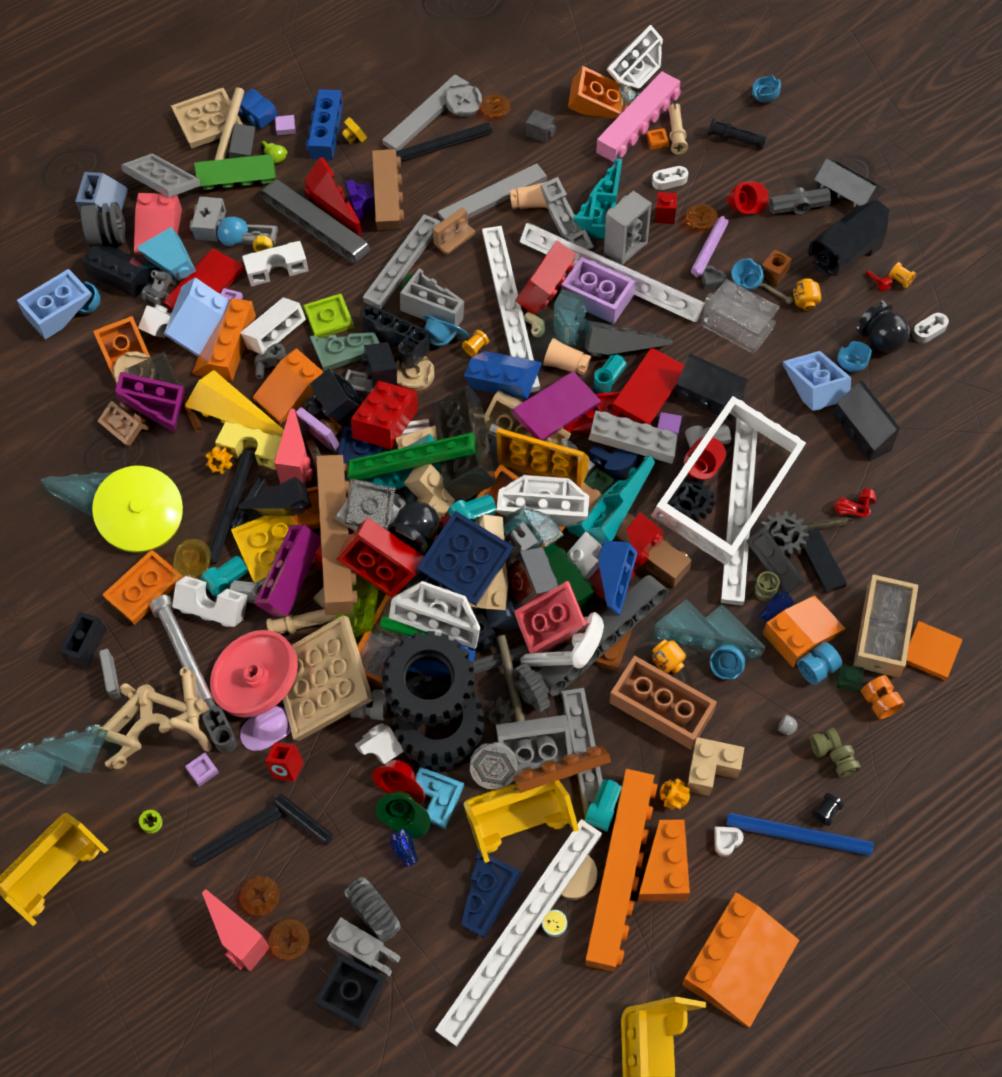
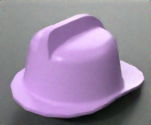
(265, 729)

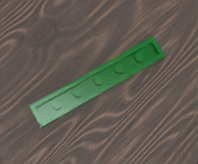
(411, 456)

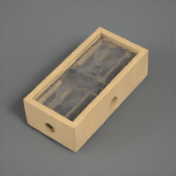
(886, 626)

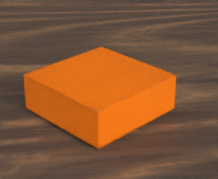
(657, 139)

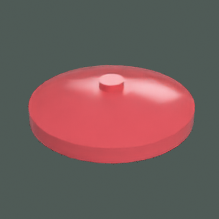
(253, 673)

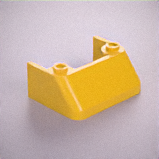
(509, 812)
(46, 864)
(649, 1035)

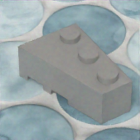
(425, 297)

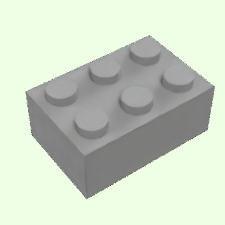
(627, 227)

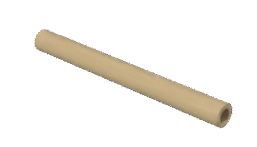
(229, 124)

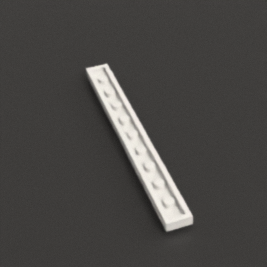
(644, 286)
(506, 294)
(739, 512)
(517, 934)

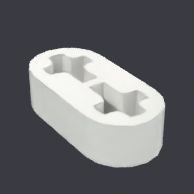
(670, 178)
(927, 325)

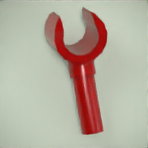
(882, 284)

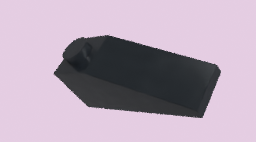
(283, 500)

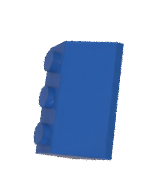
(502, 372)

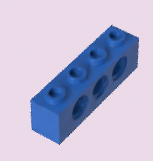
(324, 124)

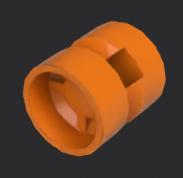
(888, 703)

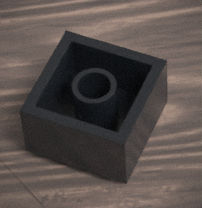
(336, 396)
(351, 992)

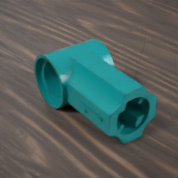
(608, 374)
(473, 509)
(220, 578)
(602, 810)

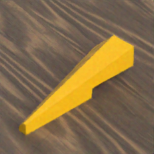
(221, 400)

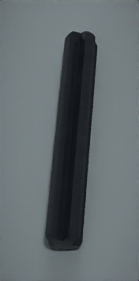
(236, 836)

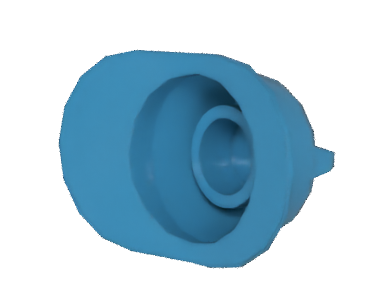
(441, 332)

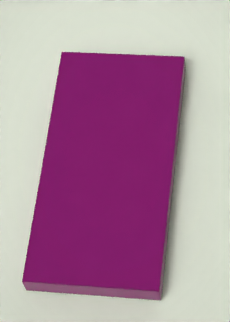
(556, 406)

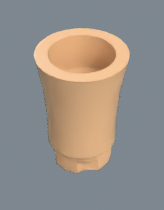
(528, 197)
(566, 358)

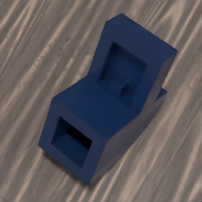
(616, 464)

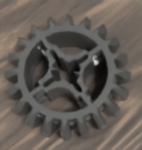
(372, 909)

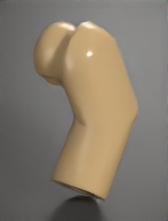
(537, 323)

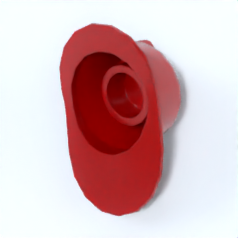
(748, 198)
(708, 461)
(398, 777)

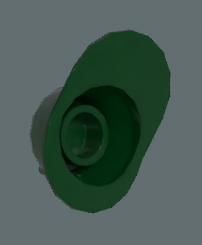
(401, 812)

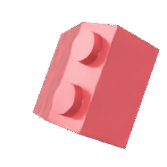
(154, 215)
(291, 455)
(550, 619)
(241, 941)

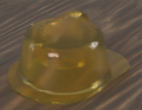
(191, 560)

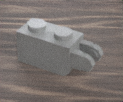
(360, 946)

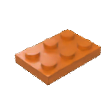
(141, 585)

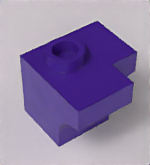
(360, 198)

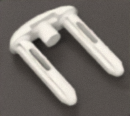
(583, 643)

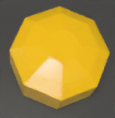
(262, 243)

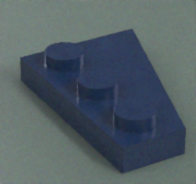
(488, 893)

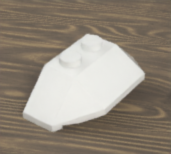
(638, 60)
(545, 494)
(438, 611)

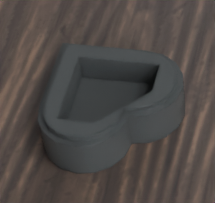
(712, 277)

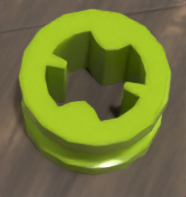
(156, 816)

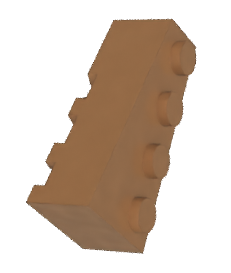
(387, 189)

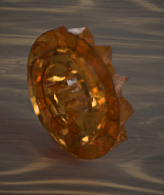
(491, 101)
(694, 213)
(257, 907)
(282, 931)

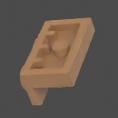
(452, 231)
(122, 422)

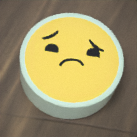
(554, 923)

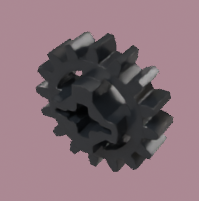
(692, 498)

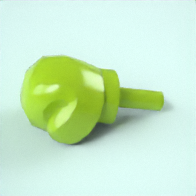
(278, 151)

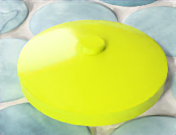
(137, 509)

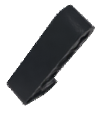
(409, 338)

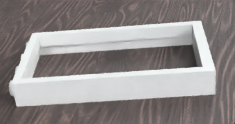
(696, 533)

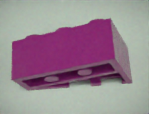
(151, 398)

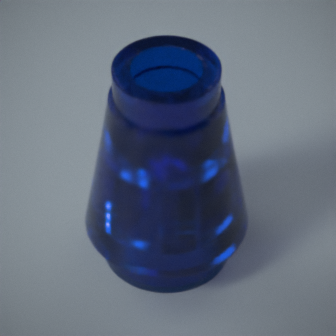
(777, 604)
(403, 846)

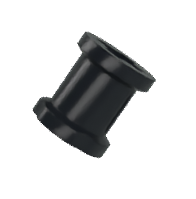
(827, 809)

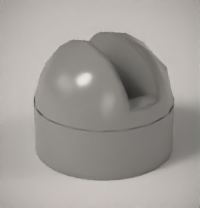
(787, 725)

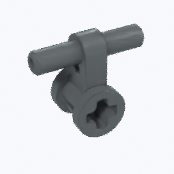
(158, 288)
(269, 359)

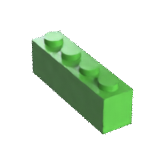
(235, 170)

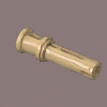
(677, 134)
(292, 623)

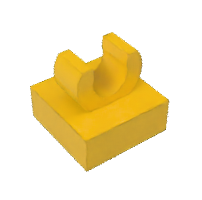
(353, 131)

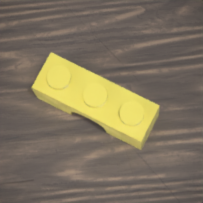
(238, 438)

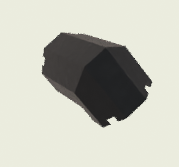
(850, 238)

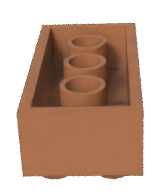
(662, 702)

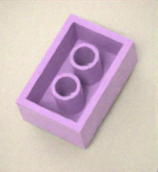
(603, 289)

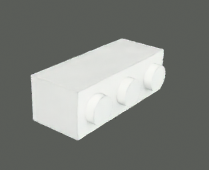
(273, 325)

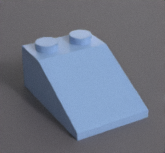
(54, 303)
(195, 316)
(817, 380)

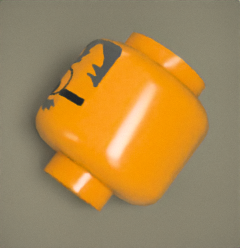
(807, 294)
(668, 656)

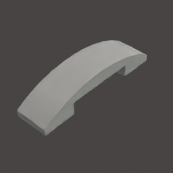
(563, 215)

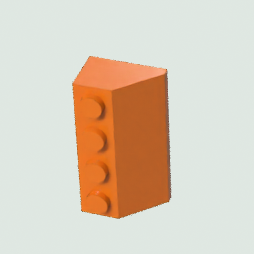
(226, 343)

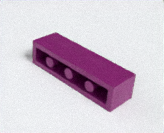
(288, 571)

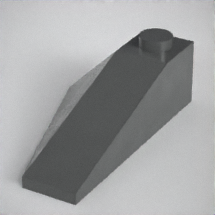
(606, 339)

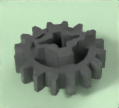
(791, 529)
(531, 687)

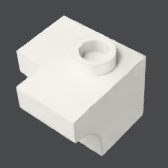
(155, 320)
(585, 555)
(381, 742)

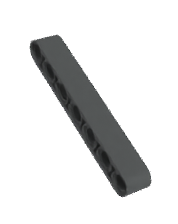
(315, 221)
(637, 605)

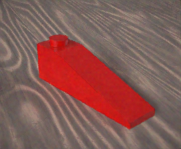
(329, 197)

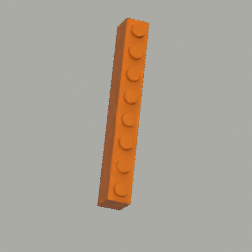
(619, 871)

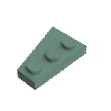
(340, 351)

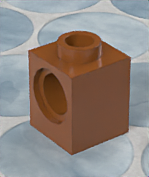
(776, 267)

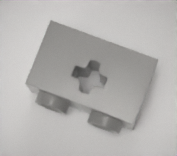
(207, 217)

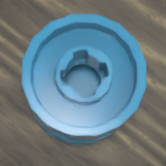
(817, 664)

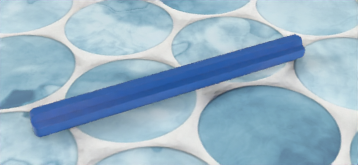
(800, 834)

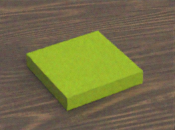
(328, 316)

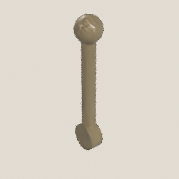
(789, 300)

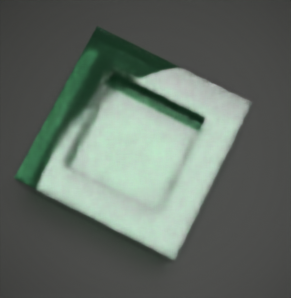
(599, 481)
(850, 677)

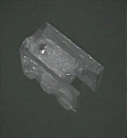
(739, 315)

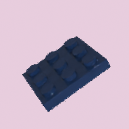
(465, 558)

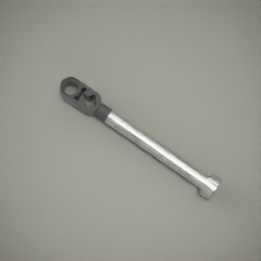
(162, 608)

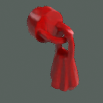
(845, 506)

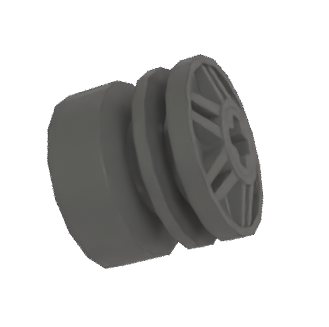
(98, 225)

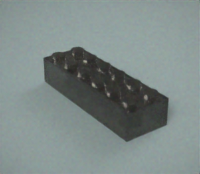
(456, 416)

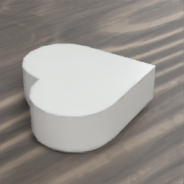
(726, 840)

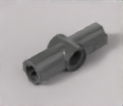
(799, 201)

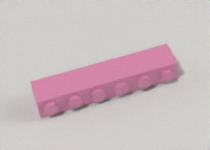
(638, 117)

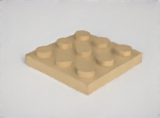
(203, 117)

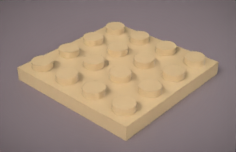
(327, 680)

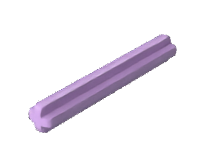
(709, 246)

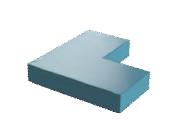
(444, 795)

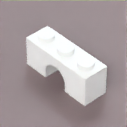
(288, 256)
(192, 599)

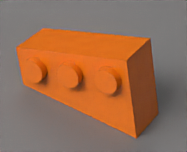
(667, 866)

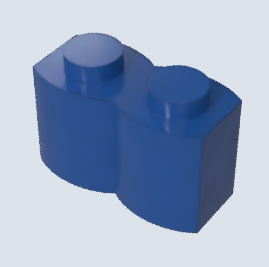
(257, 109)

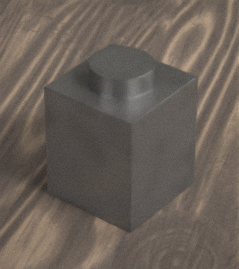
(540, 126)

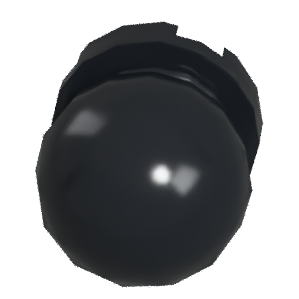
(885, 329)
(416, 525)

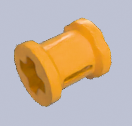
(902, 275)
(477, 341)

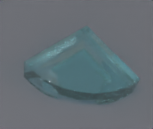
(628, 95)

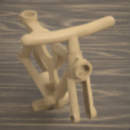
(142, 701)

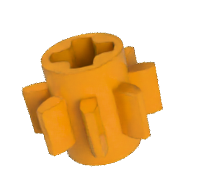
(219, 460)
(674, 794)

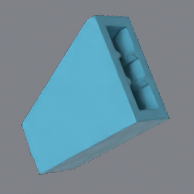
(168, 254)

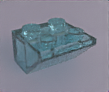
(569, 317)
(539, 523)

